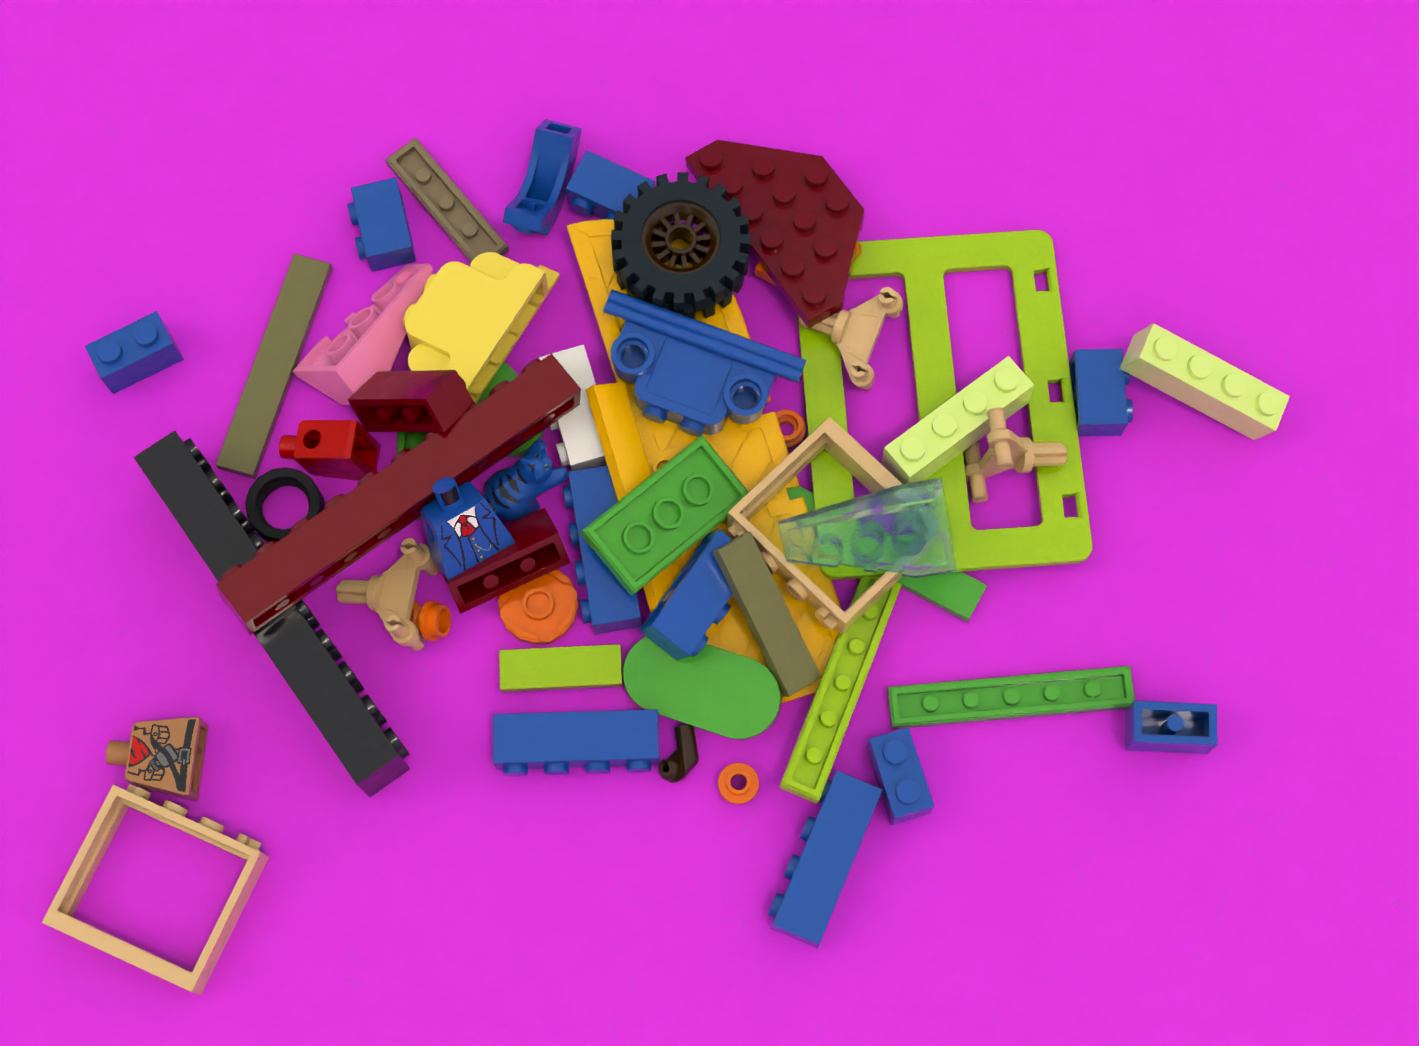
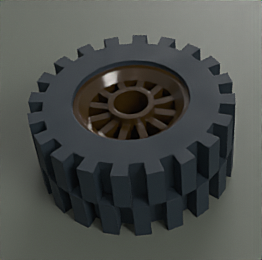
(685, 288)

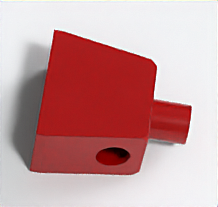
(332, 449)

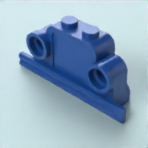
(693, 369)

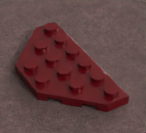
(798, 219)

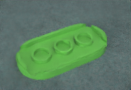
(708, 691)

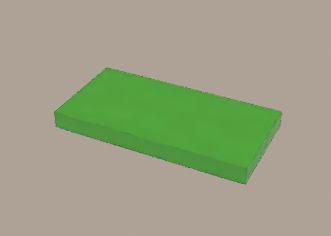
(665, 515)

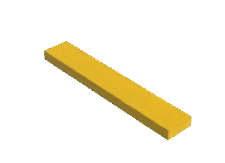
(625, 460)

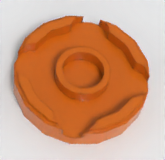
(540, 609)

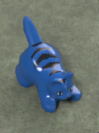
(515, 489)

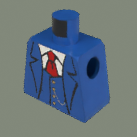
(461, 527)

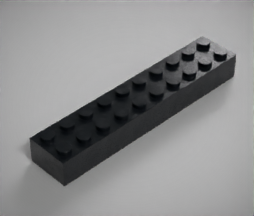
(298, 651)

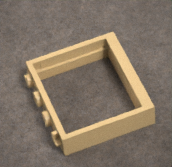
(865, 469)
(90, 855)

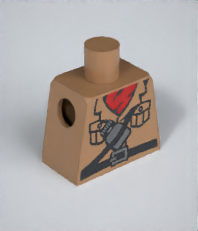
(163, 755)

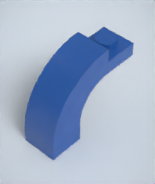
(546, 179)

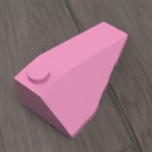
(369, 340)

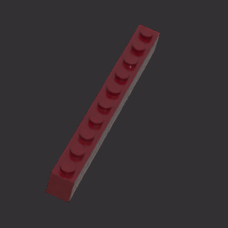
(394, 496)

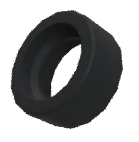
(268, 483)

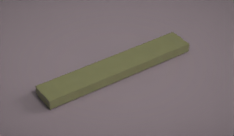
(273, 366)

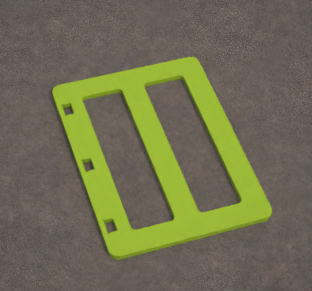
(1044, 361)

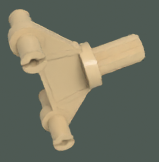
(858, 331)
(1006, 453)
(394, 592)

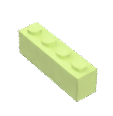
(1204, 382)
(957, 423)

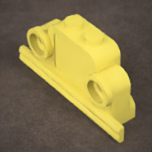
(474, 316)

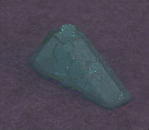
(885, 530)

